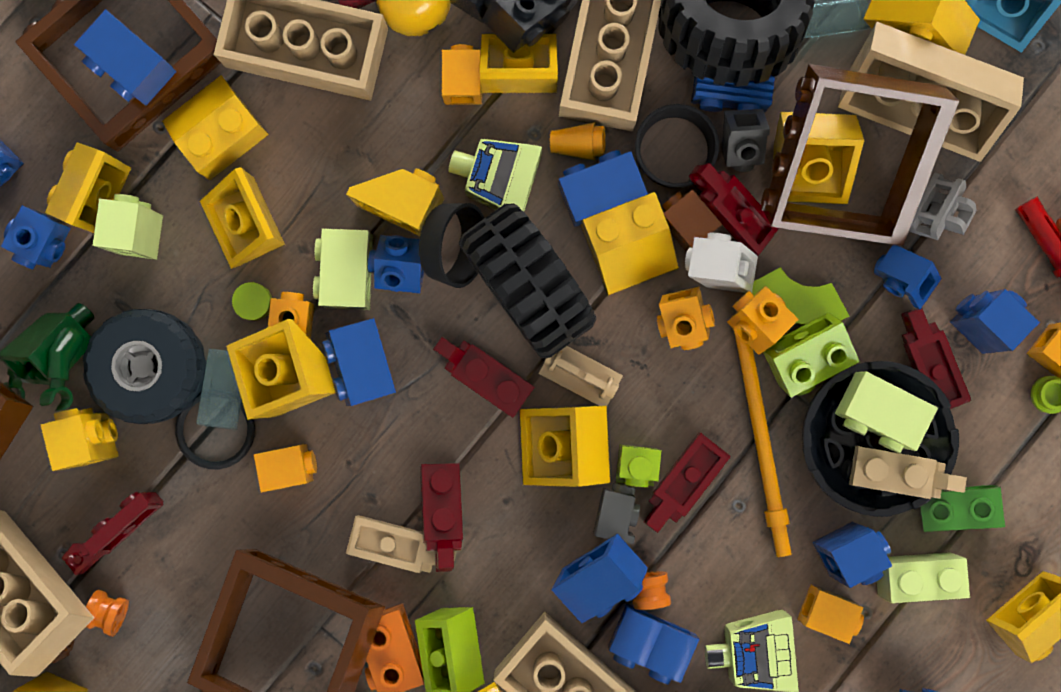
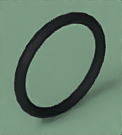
(207, 464)

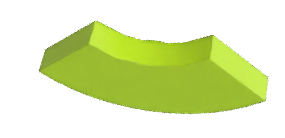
(803, 301)

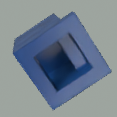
(907, 274)

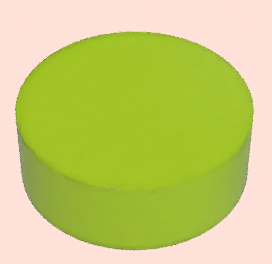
(251, 301)

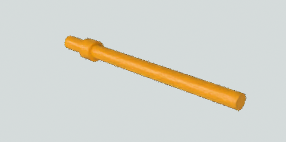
(776, 515)

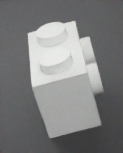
(721, 263)

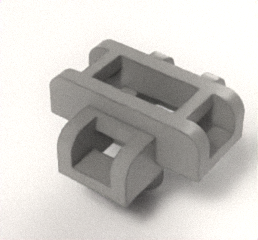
(943, 208)

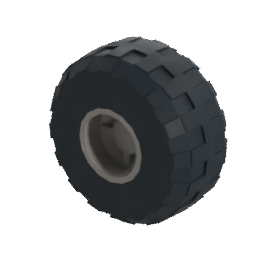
(144, 366)

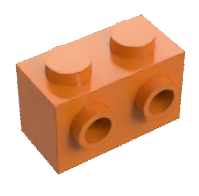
(394, 654)

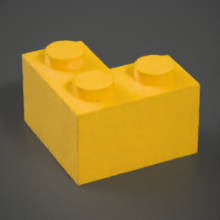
(937, 21)

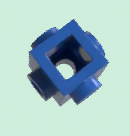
(35, 238)
(396, 264)

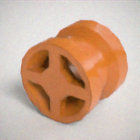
(653, 592)
(108, 612)

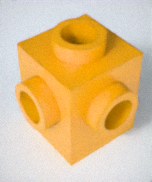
(685, 319)
(761, 319)

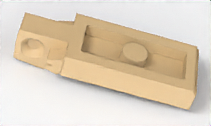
(902, 474)
(390, 545)

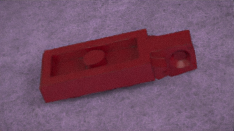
(733, 207)
(932, 356)
(485, 376)
(685, 481)
(441, 512)
(112, 531)

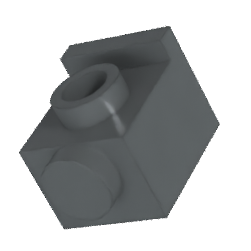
(744, 138)
(617, 513)

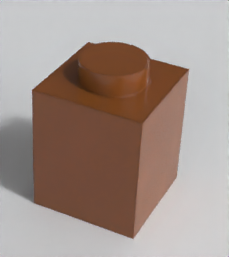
(689, 218)

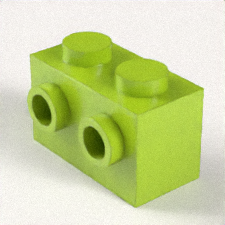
(811, 355)
(450, 650)

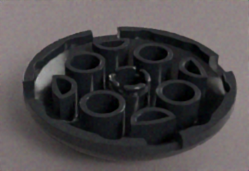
(831, 446)

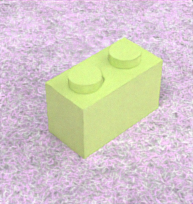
(127, 227)
(343, 269)
(885, 411)
(925, 578)

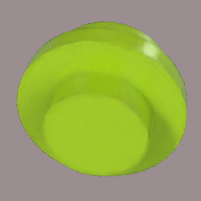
(1047, 394)

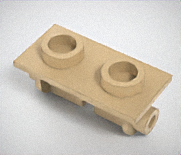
(582, 376)

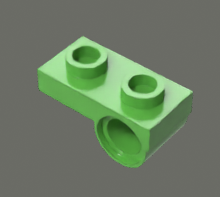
(975, 509)

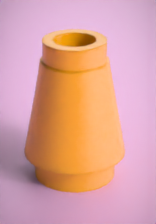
(580, 141)

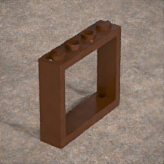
(135, 115)
(913, 173)
(249, 562)

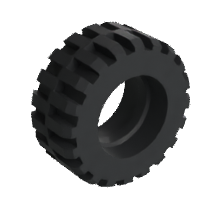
(730, 47)
(528, 279)

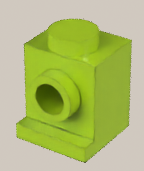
(638, 465)

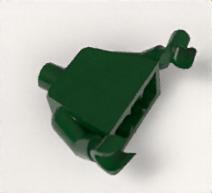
(48, 352)

